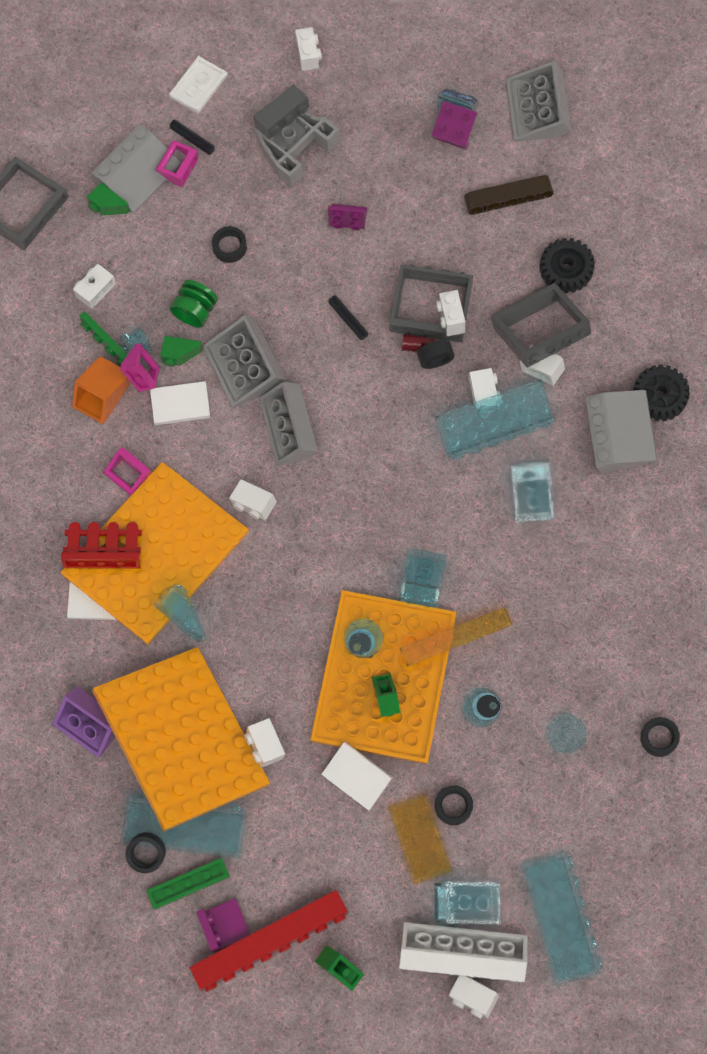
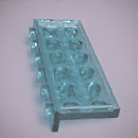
(495, 419)
(212, 833)
(562, 919)

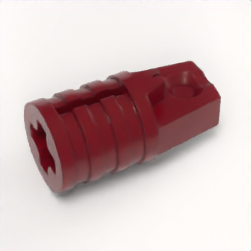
(414, 343)

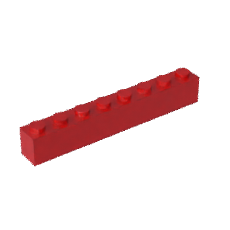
(268, 941)

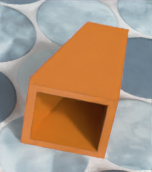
(99, 389)

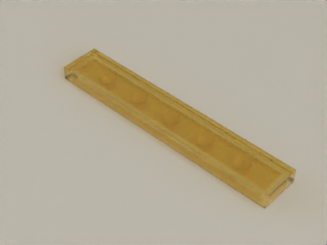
(456, 636)

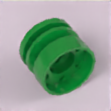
(193, 303)

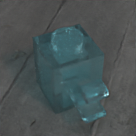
(132, 338)

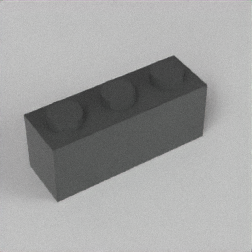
(281, 112)

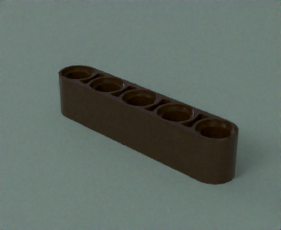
(508, 194)

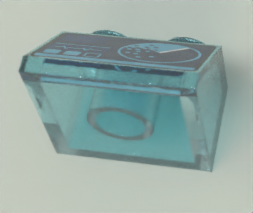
(456, 98)

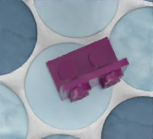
(454, 125)
(347, 216)
(223, 925)

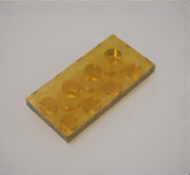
(420, 839)

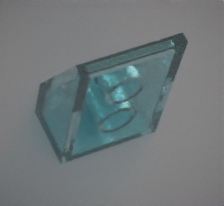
(532, 490)
(422, 578)
(179, 609)
(467, 903)

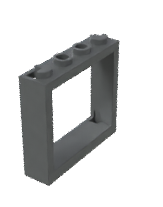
(45, 213)
(431, 275)
(531, 305)

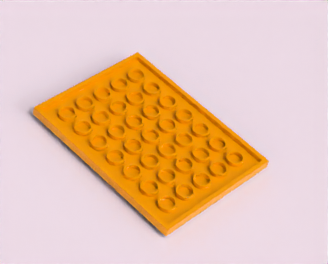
(180, 545)
(347, 697)
(180, 738)

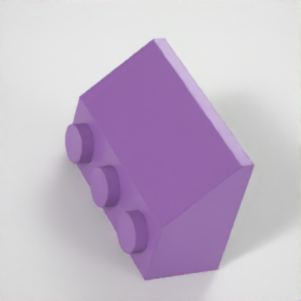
(84, 721)

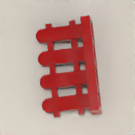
(102, 557)

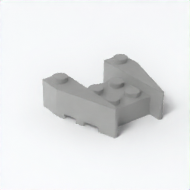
(293, 140)

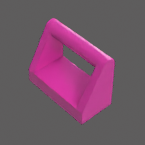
(186, 167)
(136, 372)
(123, 455)

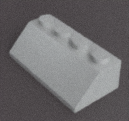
(288, 423)

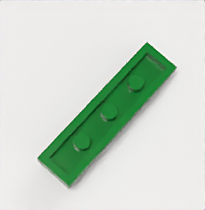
(101, 336)
(187, 884)

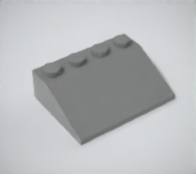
(539, 103)
(132, 168)
(244, 361)
(621, 430)

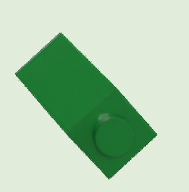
(106, 201)
(179, 350)
(386, 695)
(339, 967)

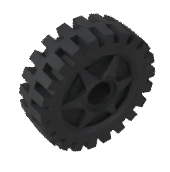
(571, 253)
(670, 383)

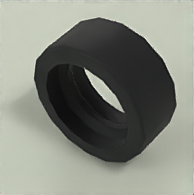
(232, 256)
(435, 354)
(670, 725)
(453, 790)
(143, 867)

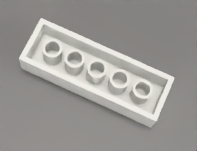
(464, 952)

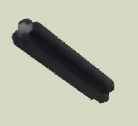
(192, 137)
(348, 317)

